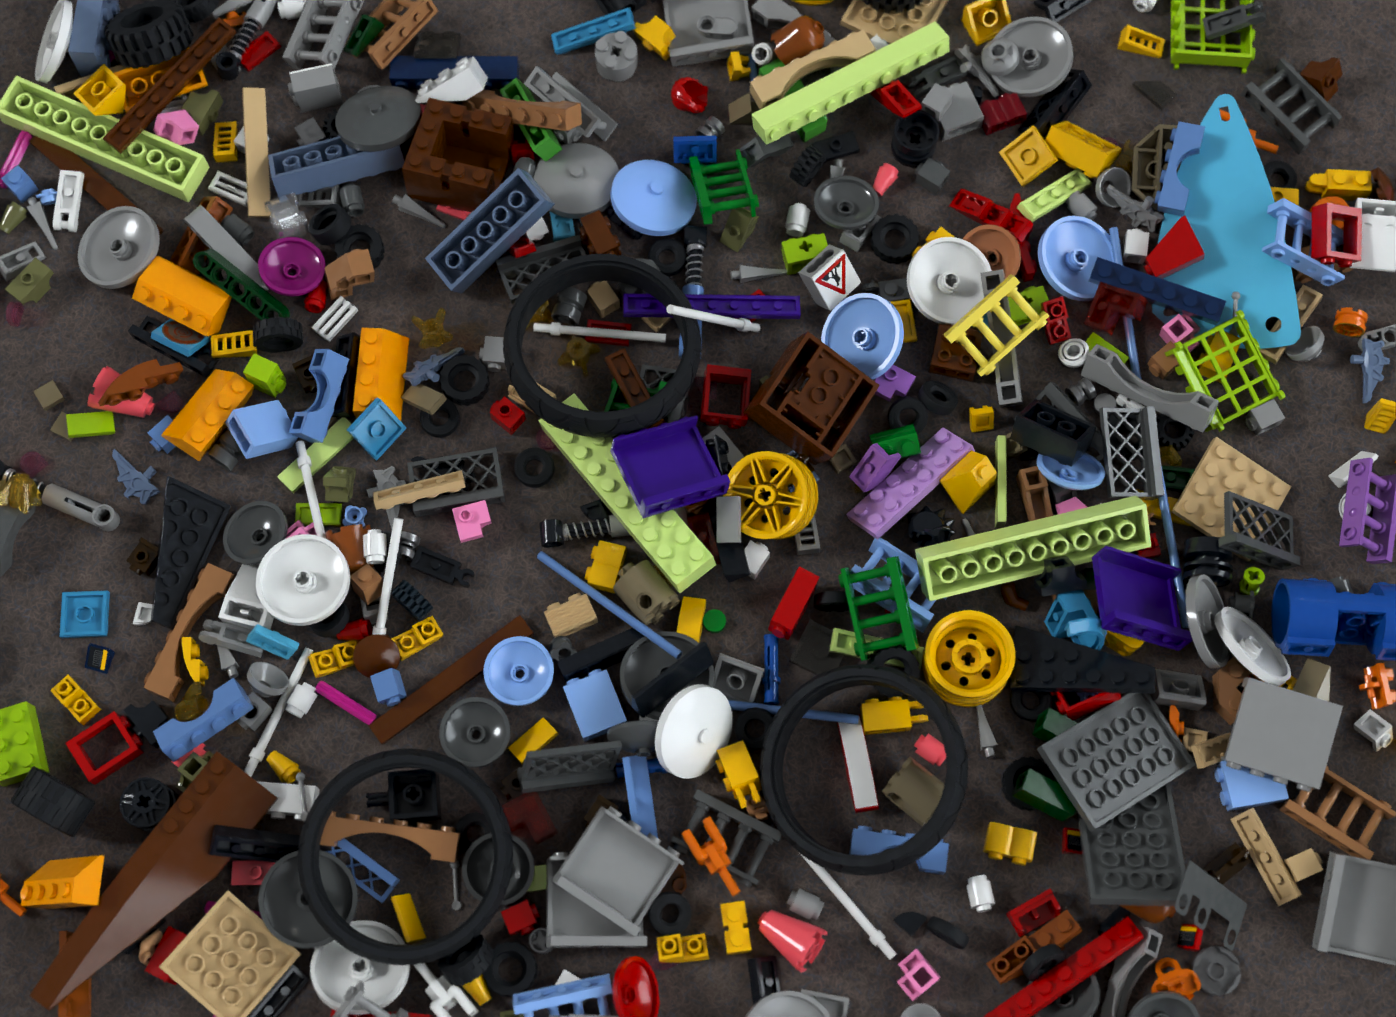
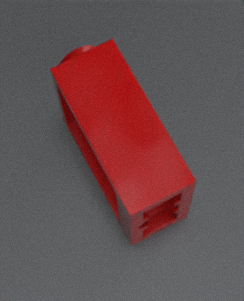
(1321, 234)
(725, 375)
(1086, 706)
(91, 772)

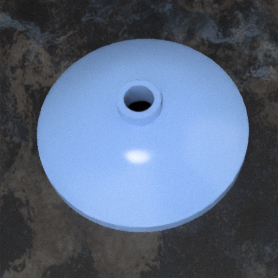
(1082, 475)
(517, 655)

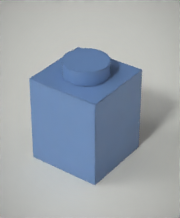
(19, 184)
(155, 433)
(388, 687)

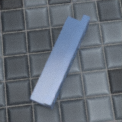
(640, 793)
(372, 866)

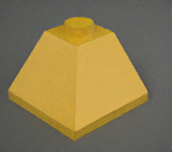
(969, 480)

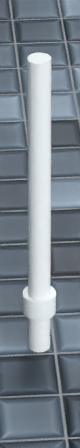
(740, 324)
(556, 329)
(304, 463)
(380, 628)
(257, 753)
(876, 937)

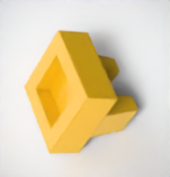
(735, 66)
(981, 418)

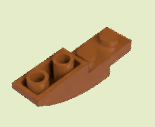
(139, 378)
(1009, 962)

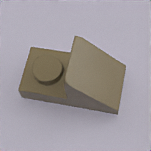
(741, 110)

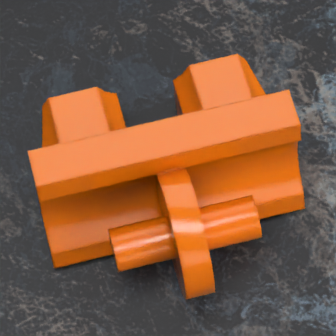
(1377, 685)

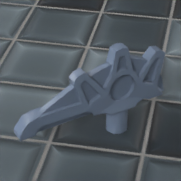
(1372, 365)
(428, 368)
(134, 481)

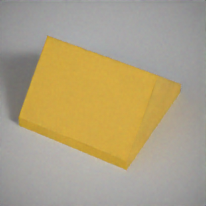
(985, 19)
(102, 93)

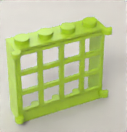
(1203, 57)
(1196, 383)

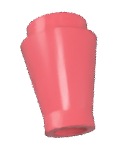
(885, 178)

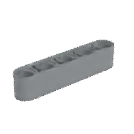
(218, 239)

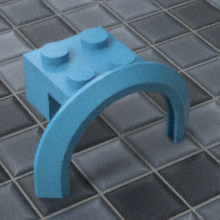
(1075, 618)

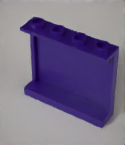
(668, 467)
(1138, 598)

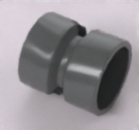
(569, 305)
(226, 452)

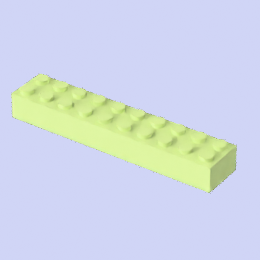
(77, 129)
(661, 536)
(1022, 548)

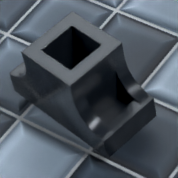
(1059, 577)
(147, 720)

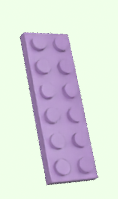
(909, 483)

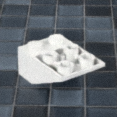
(455, 84)
(1377, 235)
(242, 602)

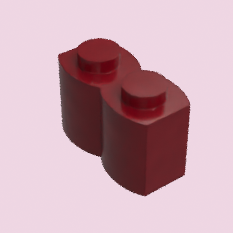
(1002, 113)

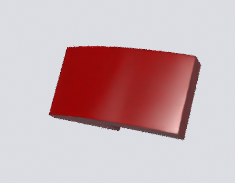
(1056, 326)

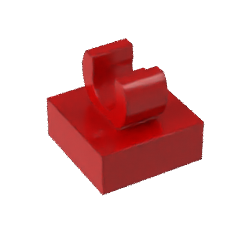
(521, 150)
(1153, 551)

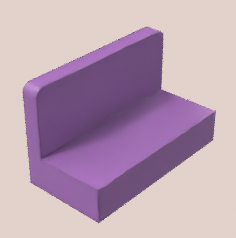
(873, 468)

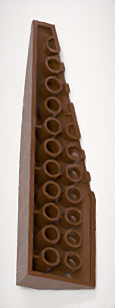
(159, 874)

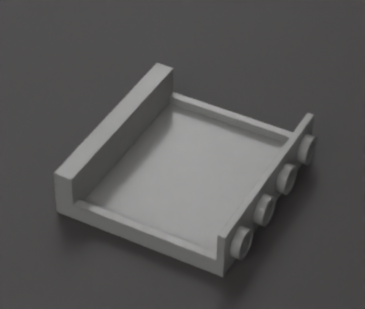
(690, 46)
(1282, 734)
(617, 869)
(1358, 909)
(576, 924)

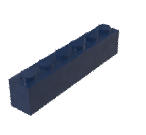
(412, 72)
(1159, 291)

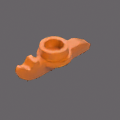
(234, 19)
(1177, 726)

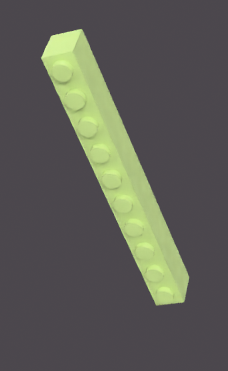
(850, 83)

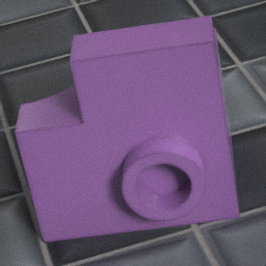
(894, 382)

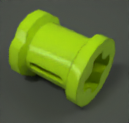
(1249, 578)

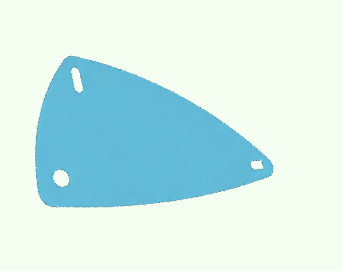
(1232, 225)

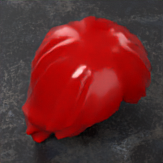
(689, 95)

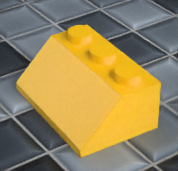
(1081, 148)

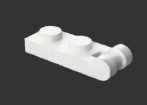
(68, 200)

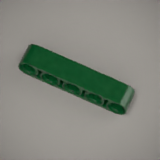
(231, 285)

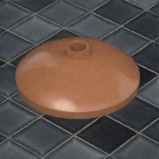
(997, 241)

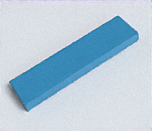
(592, 31)

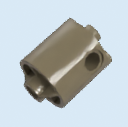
(645, 592)
(915, 791)

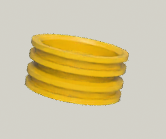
(801, 502)
(989, 635)

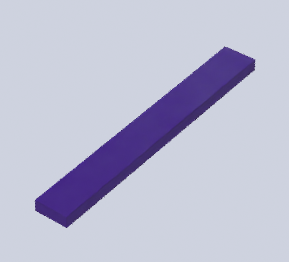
(725, 305)

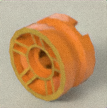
(1350, 322)

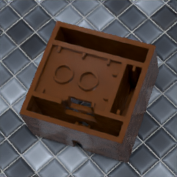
(460, 149)
(829, 398)

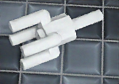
(444, 995)

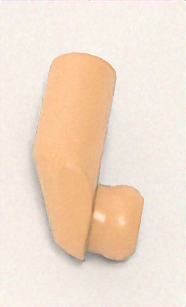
(147, 946)

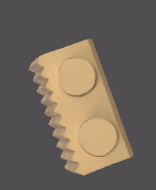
(571, 615)

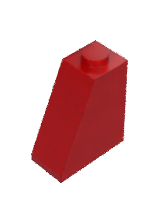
(1175, 251)
(793, 603)

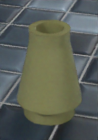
(12, 217)

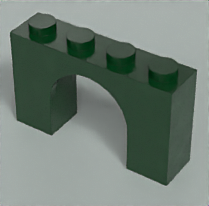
(1037, 789)

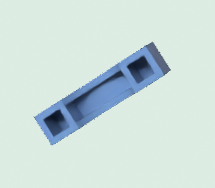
(1186, 142)
(328, 372)
(227, 706)
(867, 842)

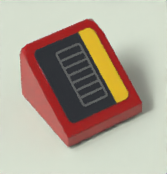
(1071, 841)
(1190, 937)

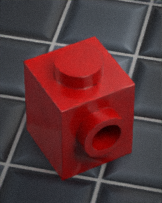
(507, 415)
(521, 918)

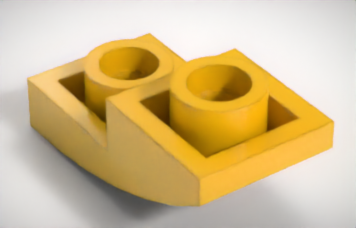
(691, 617)
(418, 637)
(333, 659)
(196, 667)
(75, 699)
(682, 949)

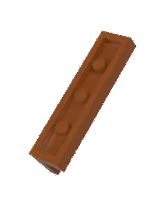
(191, 243)
(78, 1002)

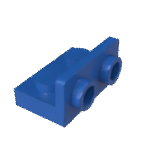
(688, 146)

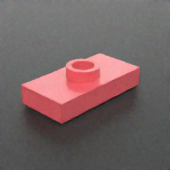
(249, 872)

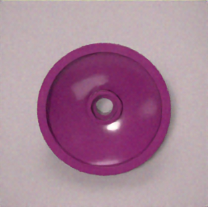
(287, 257)

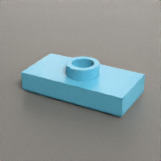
(561, 227)
(272, 642)

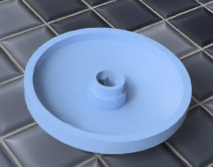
(653, 197)
(1069, 255)
(865, 333)

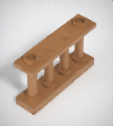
(402, 31)
(1337, 835)

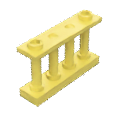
(991, 303)

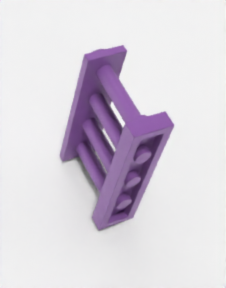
(1383, 520)

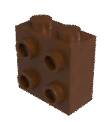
(597, 236)
(953, 358)

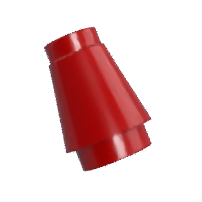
(316, 299)
(356, 630)

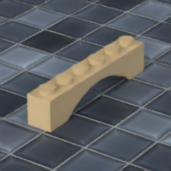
(839, 53)

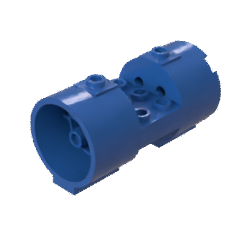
(1313, 618)

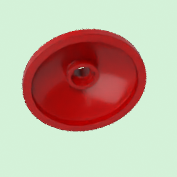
(635, 989)

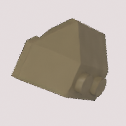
(1150, 160)

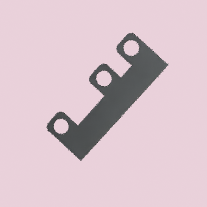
(1212, 896)

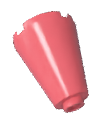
(133, 408)
(792, 937)

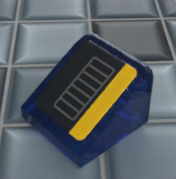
(99, 658)

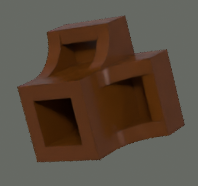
(1323, 76)

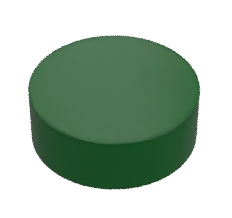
(714, 621)

